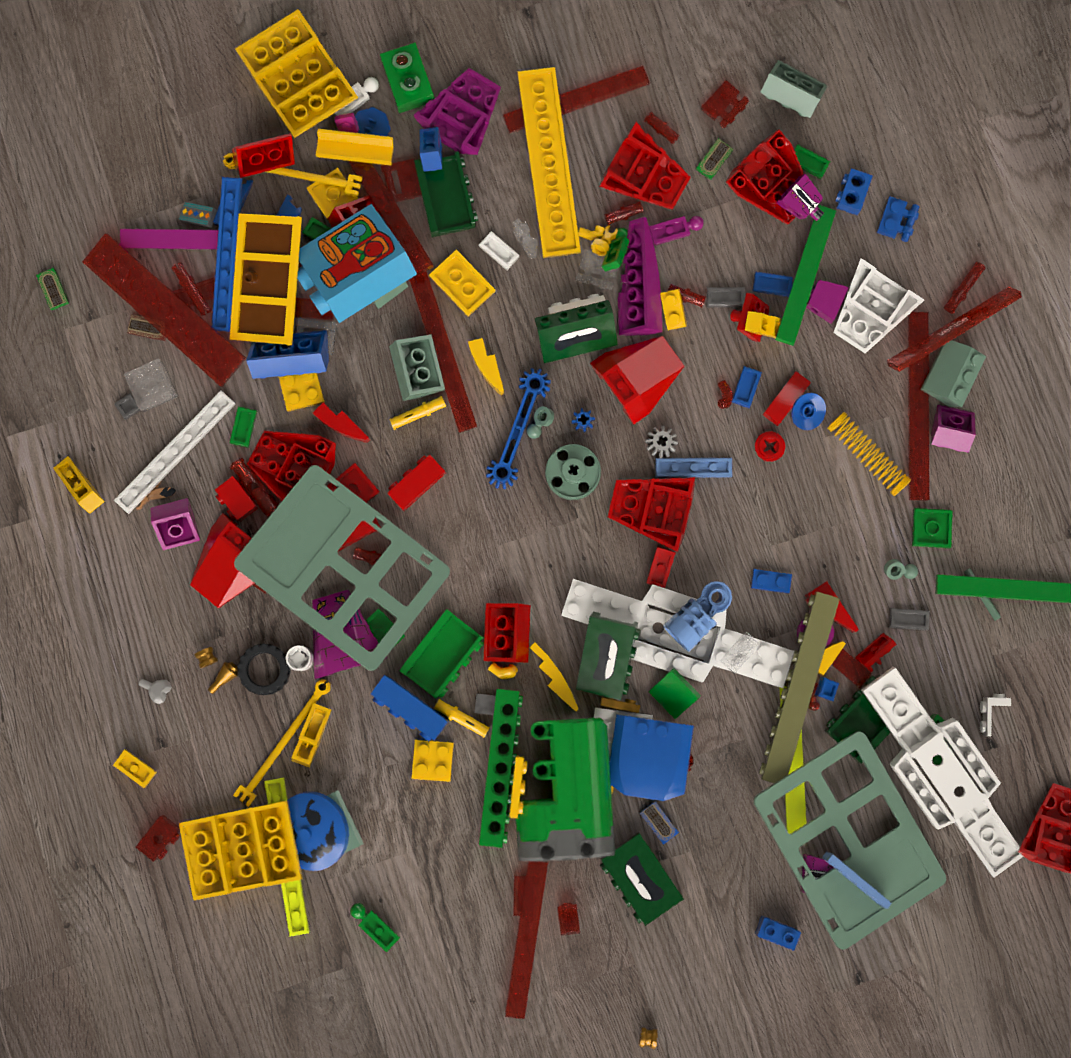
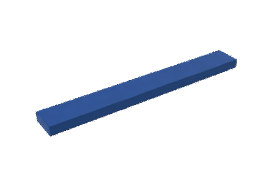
(226, 252)

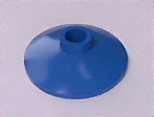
(815, 411)

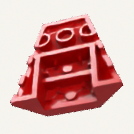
(645, 171)
(654, 508)
(1050, 832)

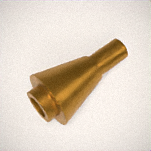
(226, 674)

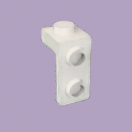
(986, 709)

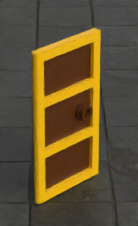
(265, 278)

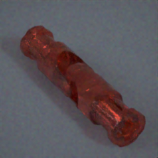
(246, 478)

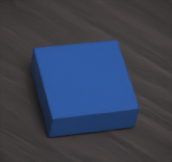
(826, 689)

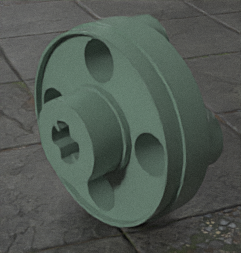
(560, 469)

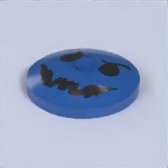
(318, 830)

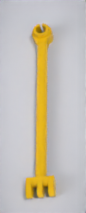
(348, 184)
(248, 791)

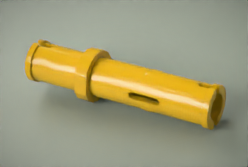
(418, 412)
(460, 717)

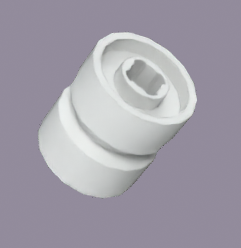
(300, 658)

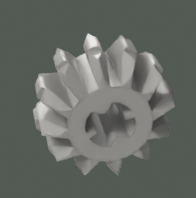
(668, 446)

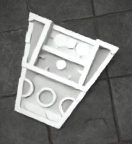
(873, 307)

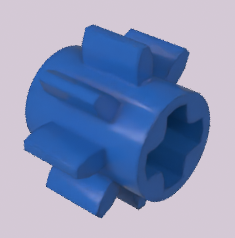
(579, 424)

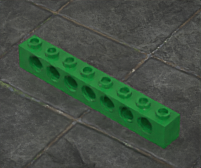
(488, 837)

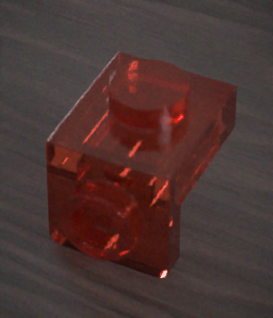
(568, 919)

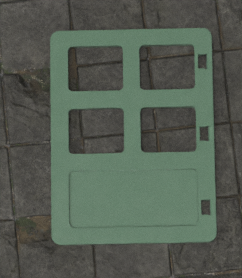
(305, 539)
(895, 864)

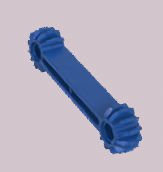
(518, 428)

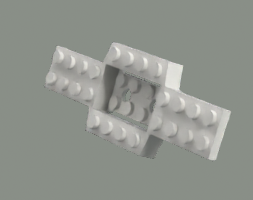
(766, 664)
(925, 739)

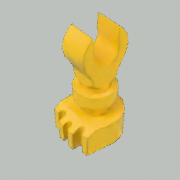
(601, 245)

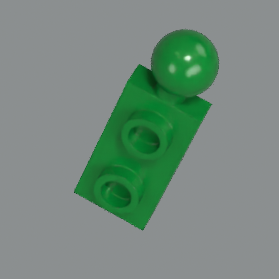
(617, 250)
(374, 927)

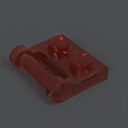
(407, 178)

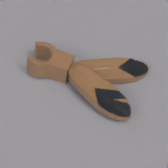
(157, 494)

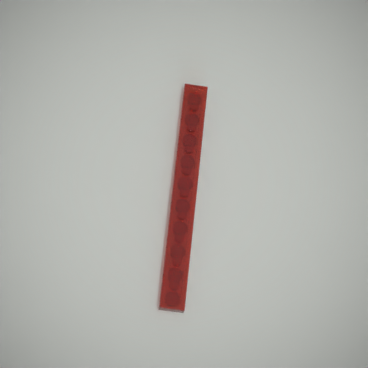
(449, 370)
(918, 412)

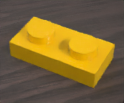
(673, 309)
(134, 768)

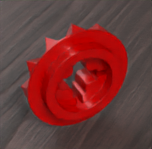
(770, 437)

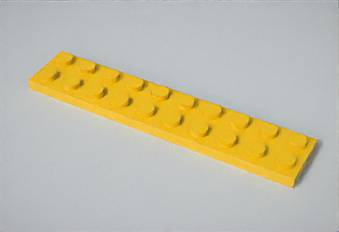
(548, 162)

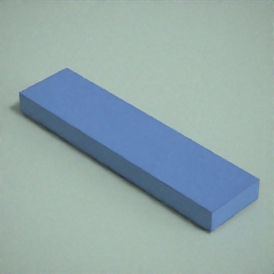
(693, 467)
(856, 880)

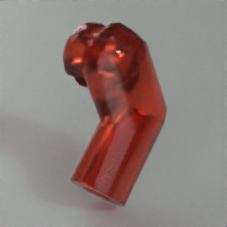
(727, 396)
(813, 704)

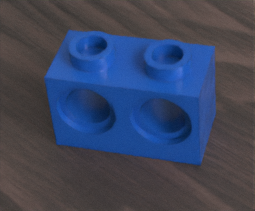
(430, 149)
(858, 193)
(777, 933)

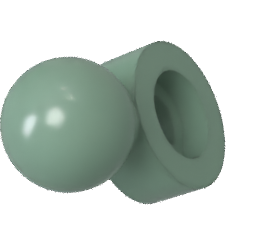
(534, 430)
(910, 571)

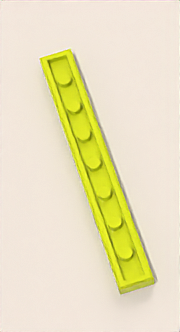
(795, 799)
(292, 891)

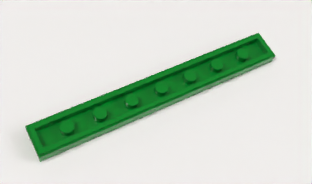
(805, 277)
(1003, 588)

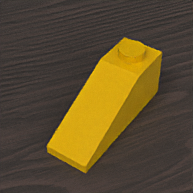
(78, 485)

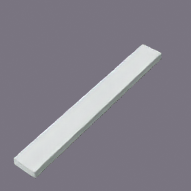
(174, 452)

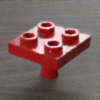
(751, 304)

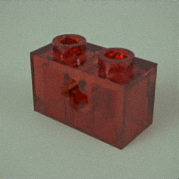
(148, 844)

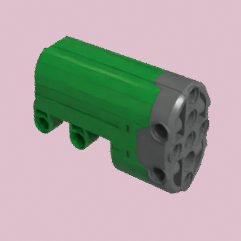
(580, 814)

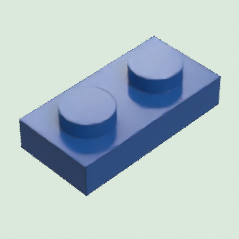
(771, 581)

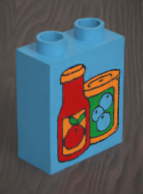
(353, 264)

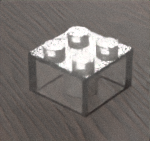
(150, 385)

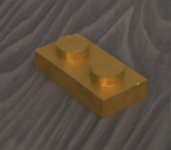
(628, 705)

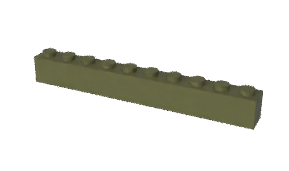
(799, 688)

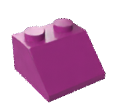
(953, 429)
(174, 524)

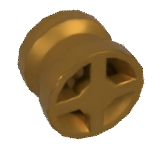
(206, 657)
(648, 1038)

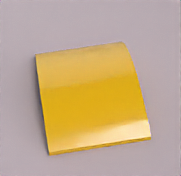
(296, 73)
(240, 850)

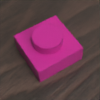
(346, 123)

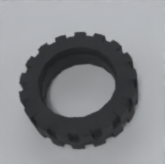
(244, 672)

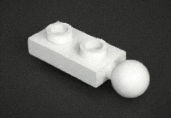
(370, 85)

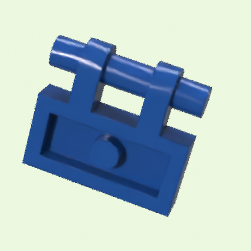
(892, 218)

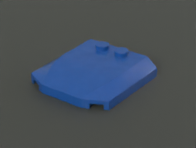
(650, 757)

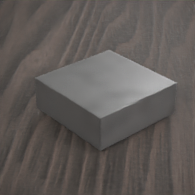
(127, 406)
(485, 704)

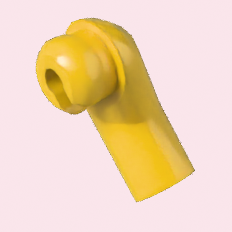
(591, 235)
(503, 673)

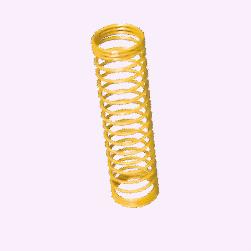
(840, 420)

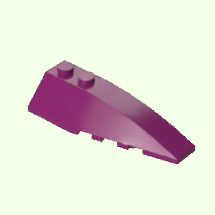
(640, 295)

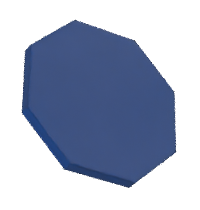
(372, 122)

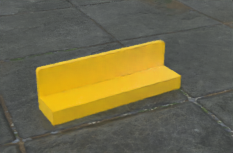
(354, 147)

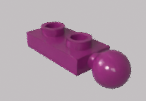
(674, 229)

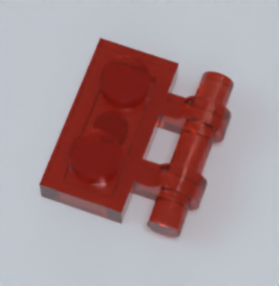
(720, 100)

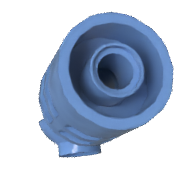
(696, 616)

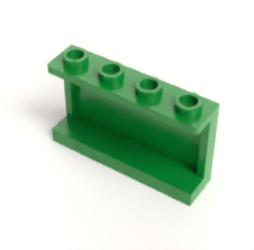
(442, 654)

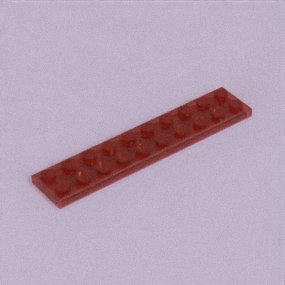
(164, 310)

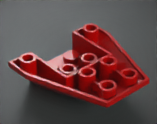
(767, 175)
(639, 374)
(285, 457)
(215, 572)

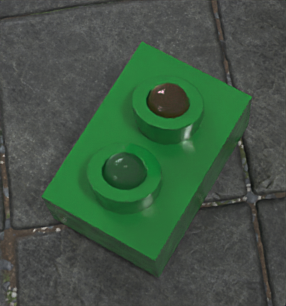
(407, 77)

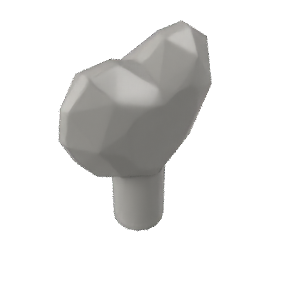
(157, 689)

